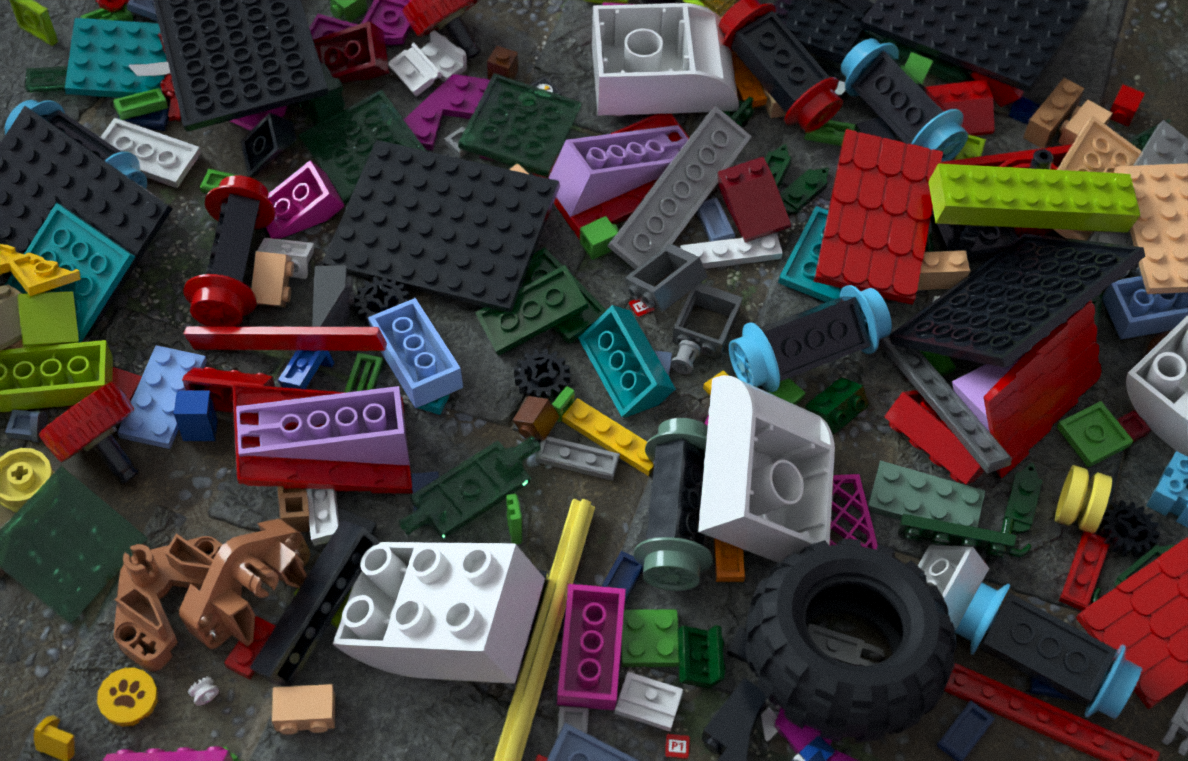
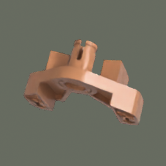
(246, 561)
(144, 582)

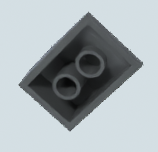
(332, 296)

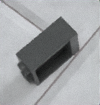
(687, 275)
(705, 297)

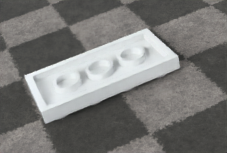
(159, 155)

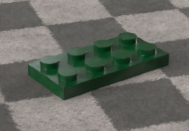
(536, 310)
(572, 328)
(946, 533)

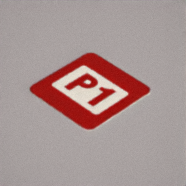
(640, 307)
(677, 746)

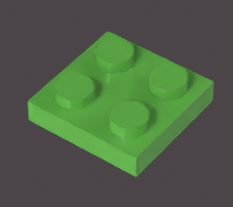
(1094, 434)
(650, 638)

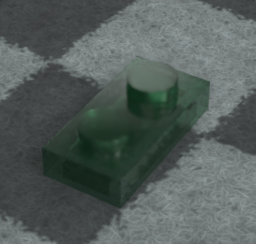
(45, 79)

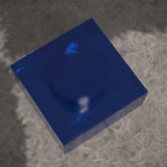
(1023, 109)

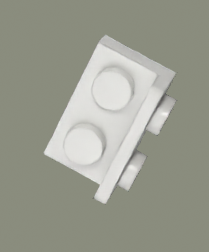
(445, 56)
(298, 251)

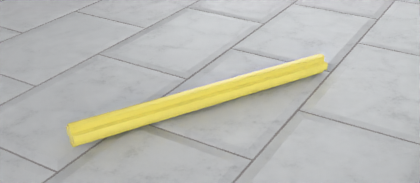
(544, 633)

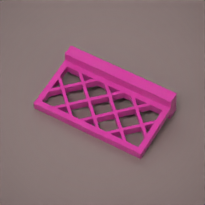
(860, 503)

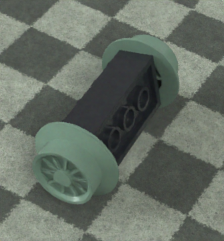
(673, 546)

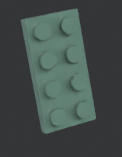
(923, 495)

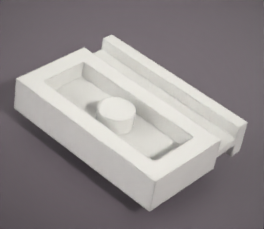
(414, 70)
(648, 701)

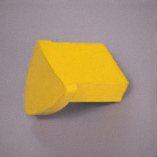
(53, 740)

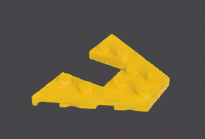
(34, 271)

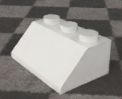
(957, 575)

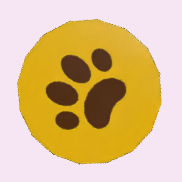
(127, 696)

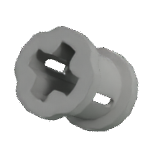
(685, 357)

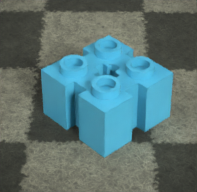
(1172, 490)

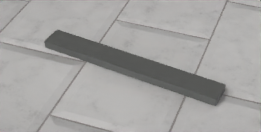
(948, 406)

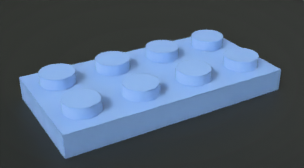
(155, 397)

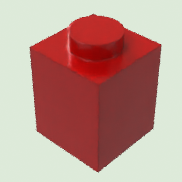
(1126, 105)

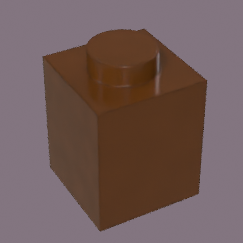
(503, 62)
(536, 418)

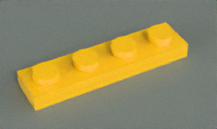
(608, 435)

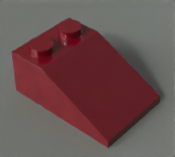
(354, 53)
(753, 199)

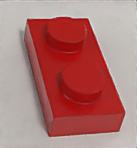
(243, 656)

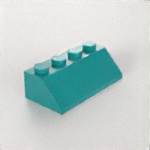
(626, 362)

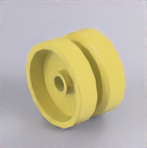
(22, 475)
(1083, 499)

